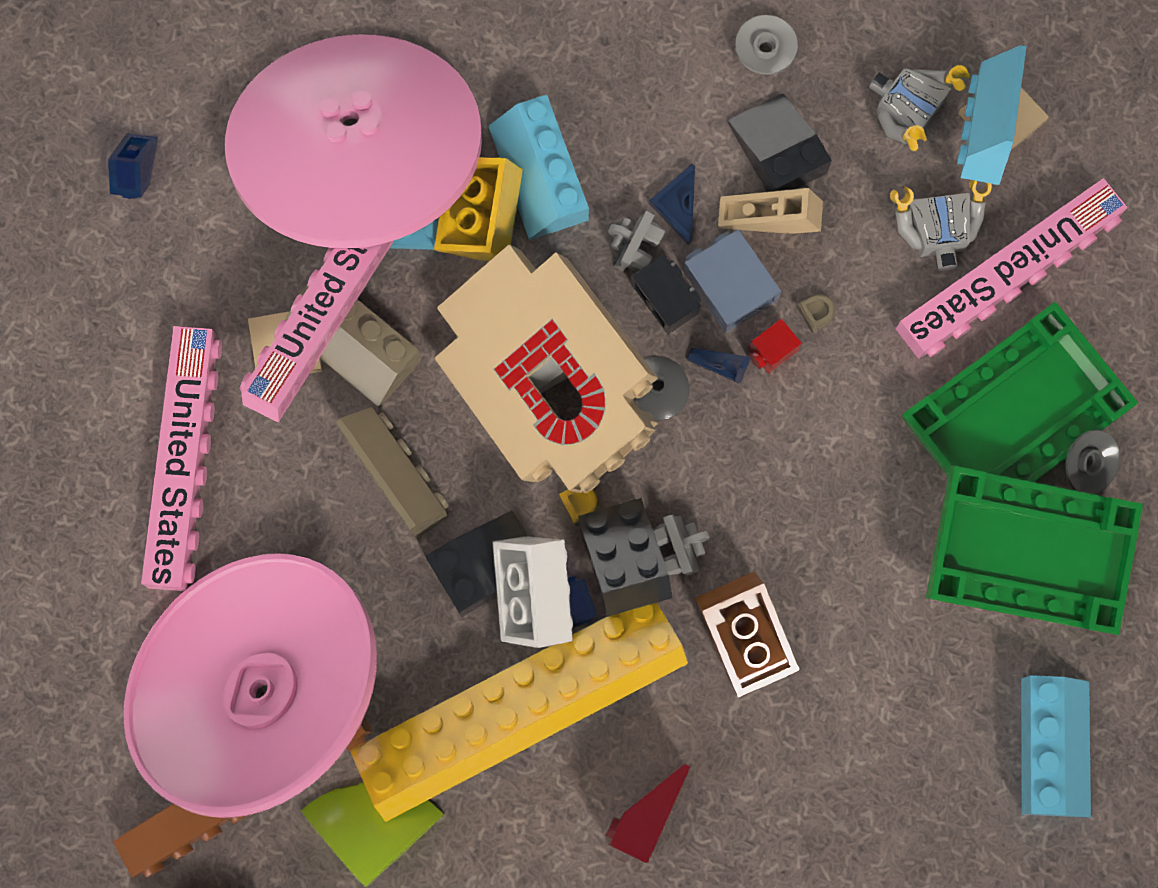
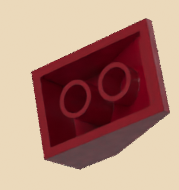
(643, 822)

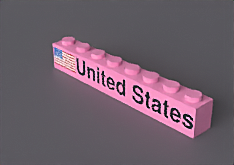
(1011, 268)
(309, 328)
(180, 459)

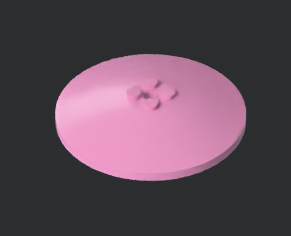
(360, 181)
(198, 673)

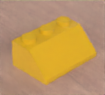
(484, 214)

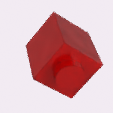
(774, 346)

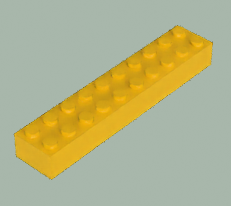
(517, 708)

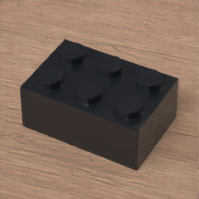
(625, 557)

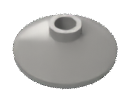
(771, 32)

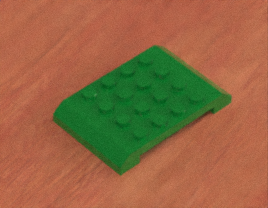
(1021, 402)
(1034, 550)

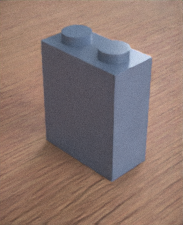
(731, 280)

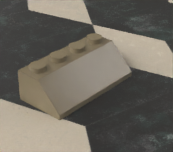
(369, 354)
(393, 471)

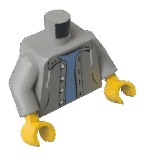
(914, 100)
(941, 223)

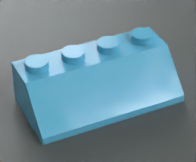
(992, 116)
(549, 186)
(1055, 746)

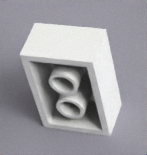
(533, 591)

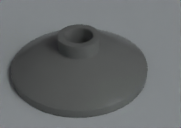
(672, 397)
(1092, 462)

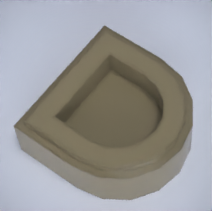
(817, 311)

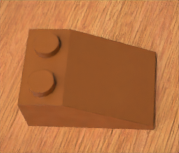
(747, 633)

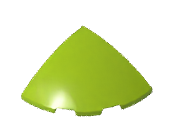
(361, 835)

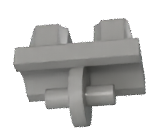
(645, 231)
(674, 532)

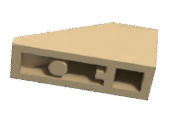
(772, 212)

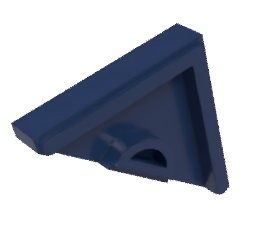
(676, 203)
(724, 364)

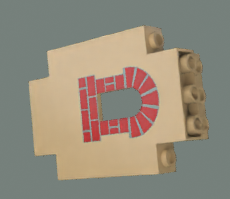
(508, 328)

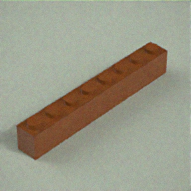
(176, 829)

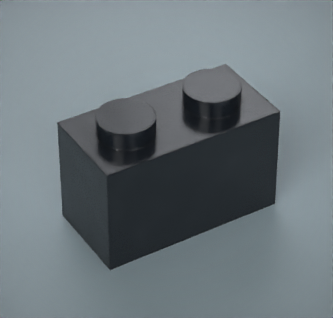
(666, 293)

